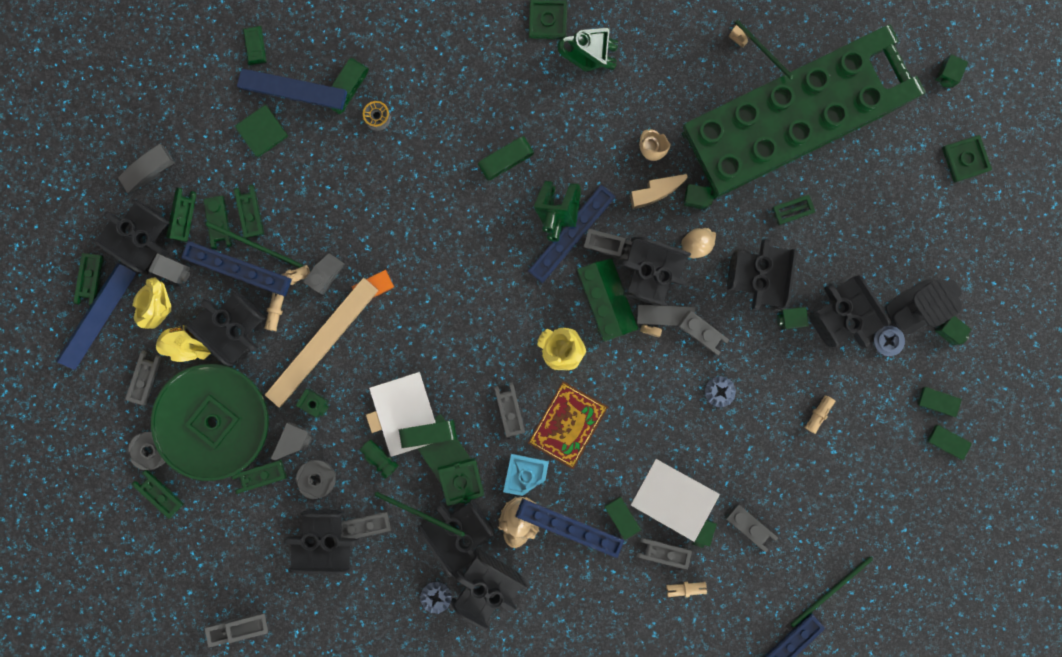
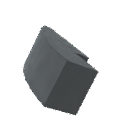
(146, 168)
(608, 244)
(235, 629)

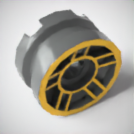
(370, 111)

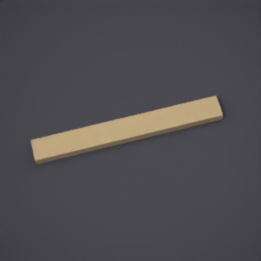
(321, 342)

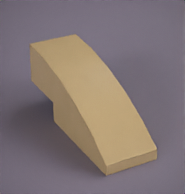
(656, 190)

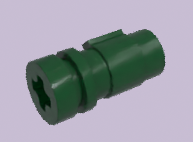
(376, 456)

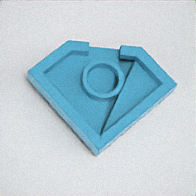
(524, 474)

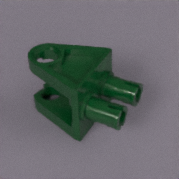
(590, 49)
(557, 216)

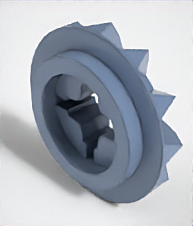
(897, 341)
(711, 390)
(444, 594)

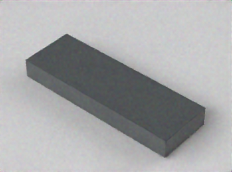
(661, 314)
(366, 526)

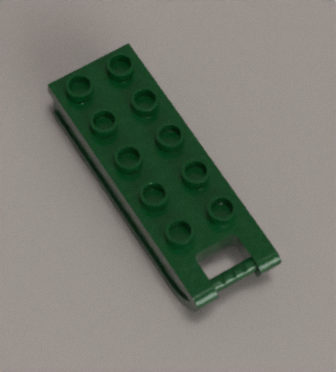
(799, 114)

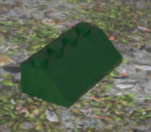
(607, 299)

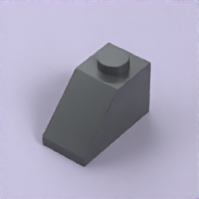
(170, 269)
(324, 273)
(292, 440)

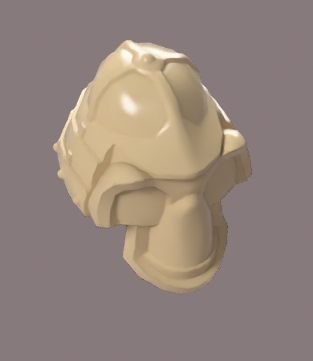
(514, 529)

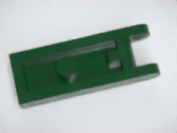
(249, 213)
(217, 215)
(181, 216)
(88, 277)
(260, 476)
(158, 495)

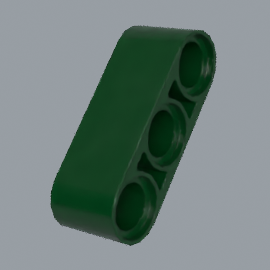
(350, 80)
(505, 158)
(427, 434)

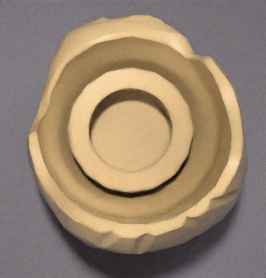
(653, 145)
(699, 242)

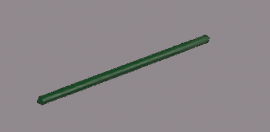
(764, 50)
(252, 244)
(420, 514)
(831, 592)

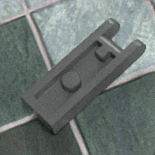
(702, 331)
(143, 379)
(510, 411)
(750, 526)
(666, 554)

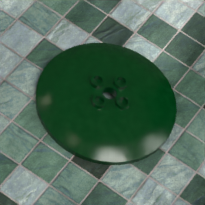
(182, 426)

